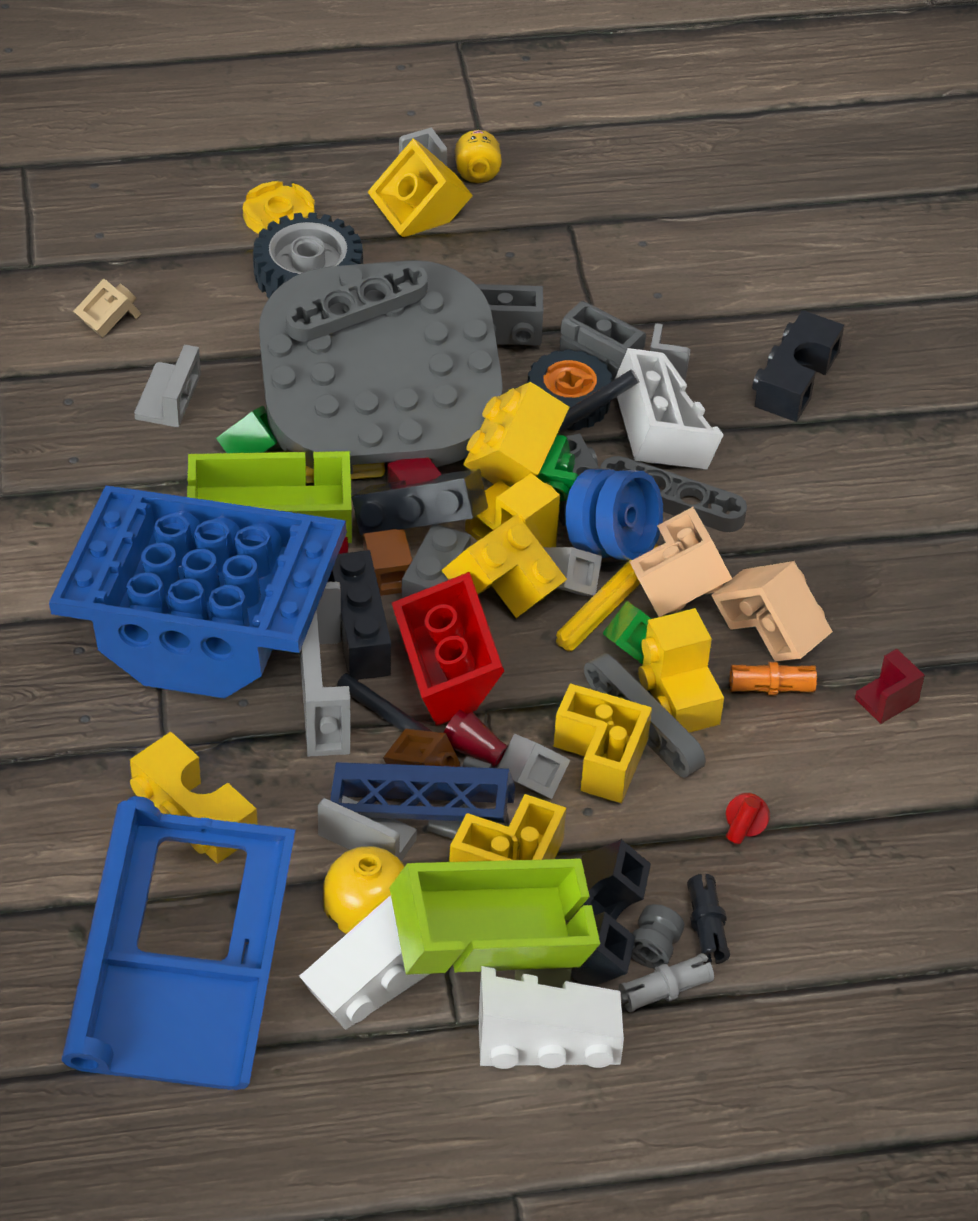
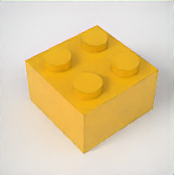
(515, 434)

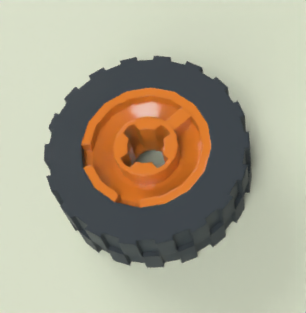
(571, 378)

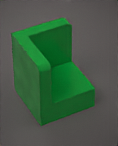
(249, 434)
(628, 630)

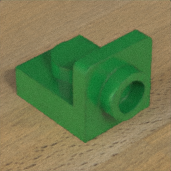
(559, 467)

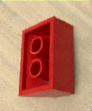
(449, 646)

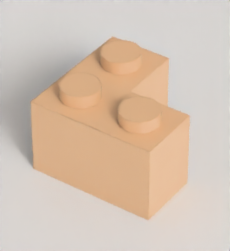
(682, 566)
(779, 607)

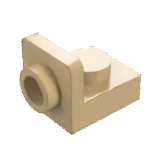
(106, 307)

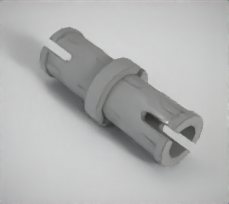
(666, 982)

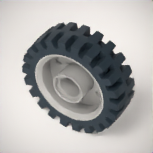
(302, 246)

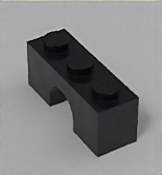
(790, 372)
(431, 502)
(362, 617)
(614, 880)

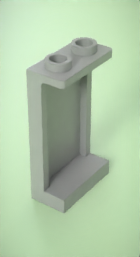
(324, 707)

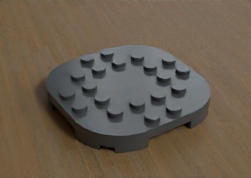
(385, 385)

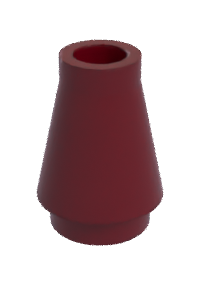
(474, 738)

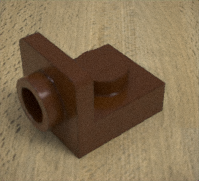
(422, 748)

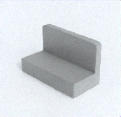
(170, 389)
(356, 830)

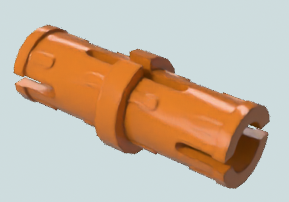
(773, 678)

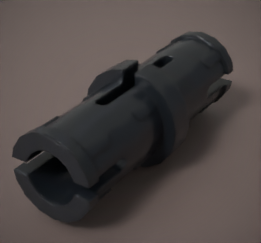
(708, 918)

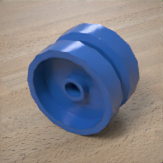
(614, 513)

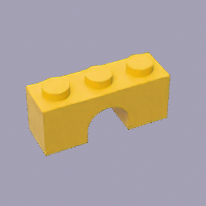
(166, 776)

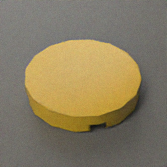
(272, 201)

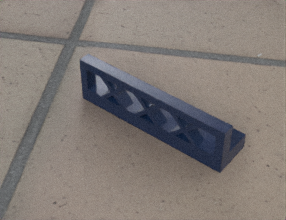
(421, 784)

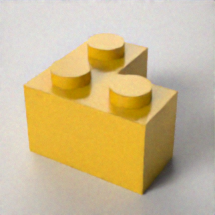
(530, 499)
(511, 563)
(678, 670)
(607, 733)
(532, 834)

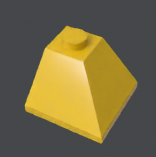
(419, 191)

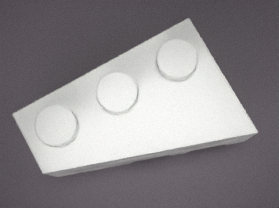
(661, 416)
(361, 969)
(547, 1024)

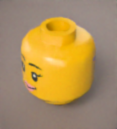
(478, 156)

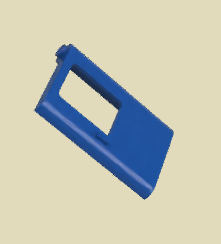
(171, 1012)

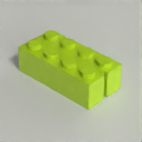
(275, 482)
(493, 915)

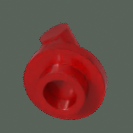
(746, 816)

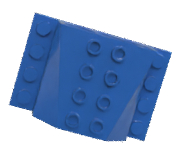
(196, 587)

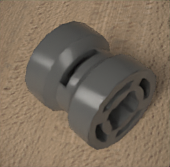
(656, 933)

